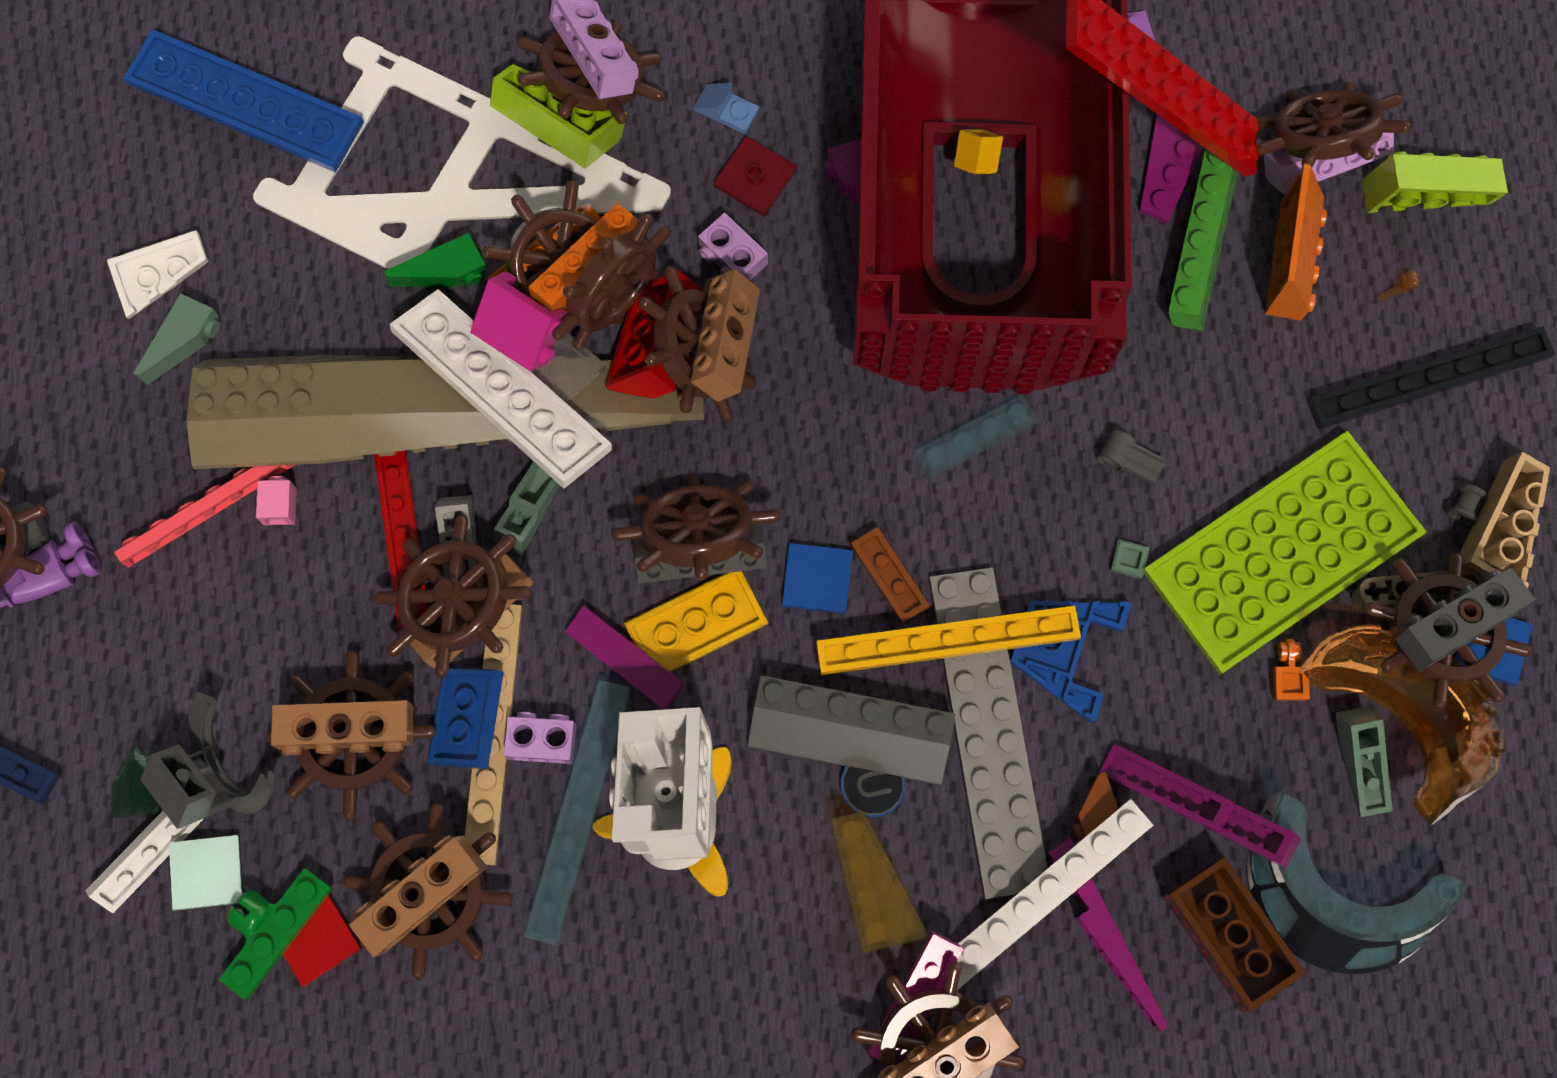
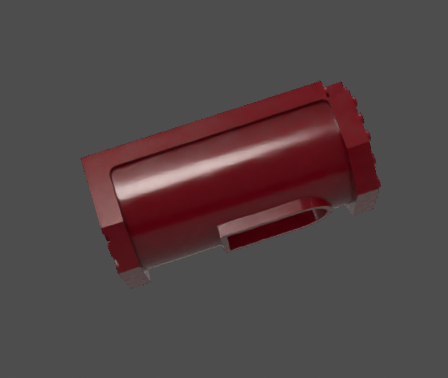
(1009, 73)

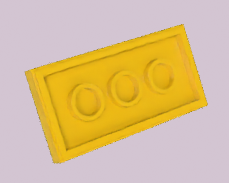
(698, 621)

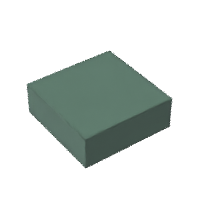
(1130, 559)

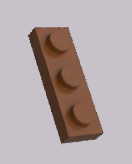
(890, 575)

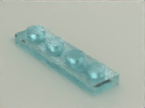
(975, 437)

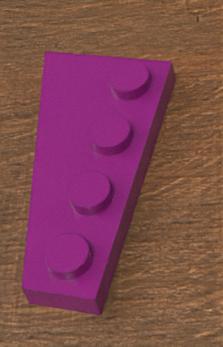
(1168, 169)

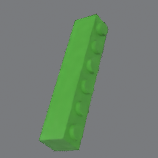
(1202, 243)

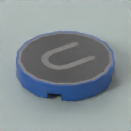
(871, 791)

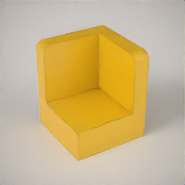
(978, 151)

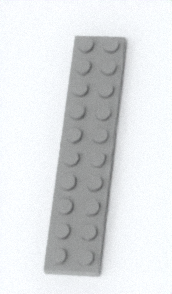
(990, 743)

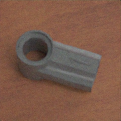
(1124, 454)

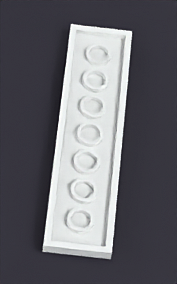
(501, 389)

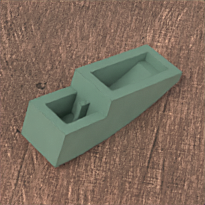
(526, 508)

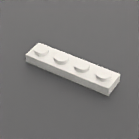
(137, 862)

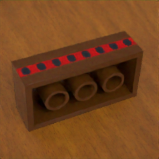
(1234, 935)

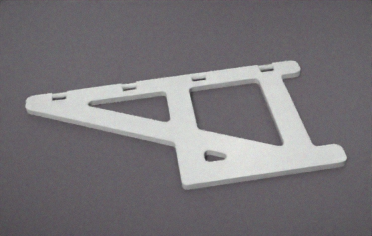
(357, 219)

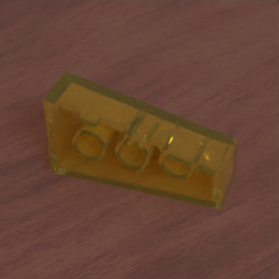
(875, 894)

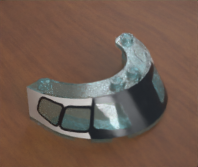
(1328, 927)

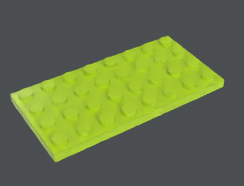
(1283, 552)

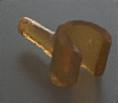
(1407, 281)

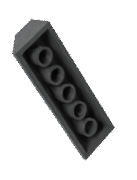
(851, 730)

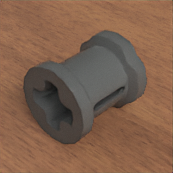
(1468, 504)

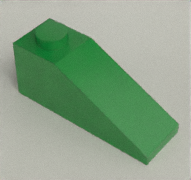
(444, 266)

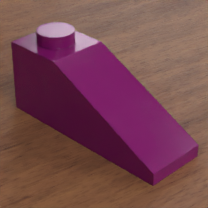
(844, 167)

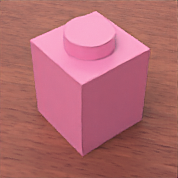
(276, 501)

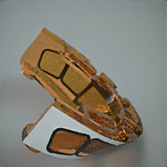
(1456, 742)

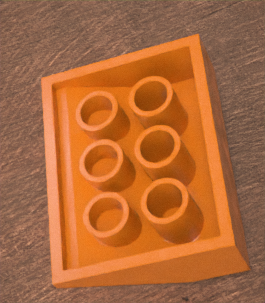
(1296, 248)

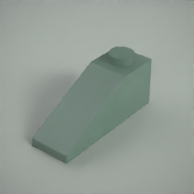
(180, 335)
(1365, 758)

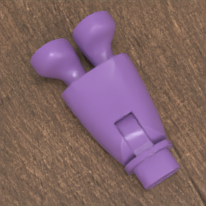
(57, 575)

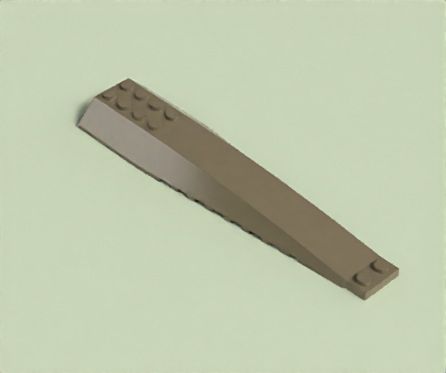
(361, 406)

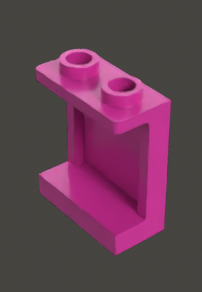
(516, 323)

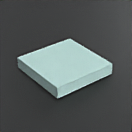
(205, 872)

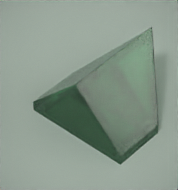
(129, 794)

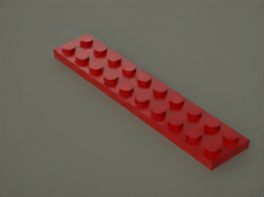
(1162, 82)

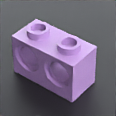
(739, 247)
(539, 748)

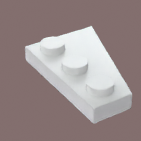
(155, 269)

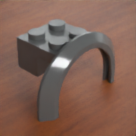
(195, 783)

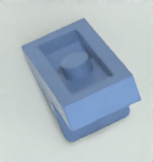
(724, 107)

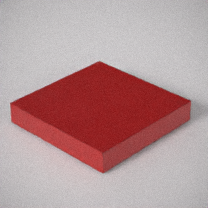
(321, 944)

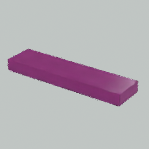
(624, 657)

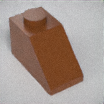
(1095, 807)

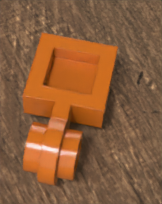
(1290, 681)

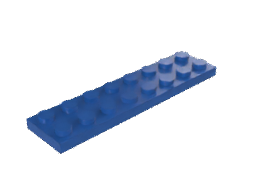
(244, 100)

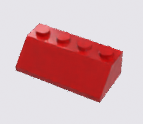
(628, 370)

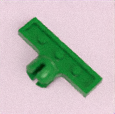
(270, 930)

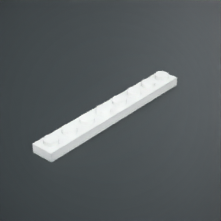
(1051, 888)

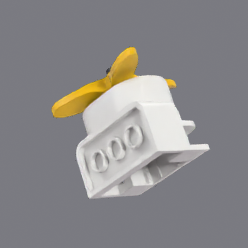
(668, 793)

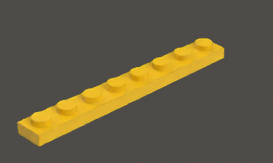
(948, 640)

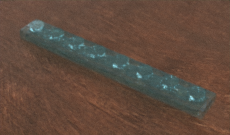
(577, 814)

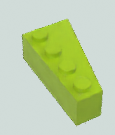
(579, 137)
(1434, 181)

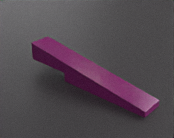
(1201, 806)
(1106, 938)

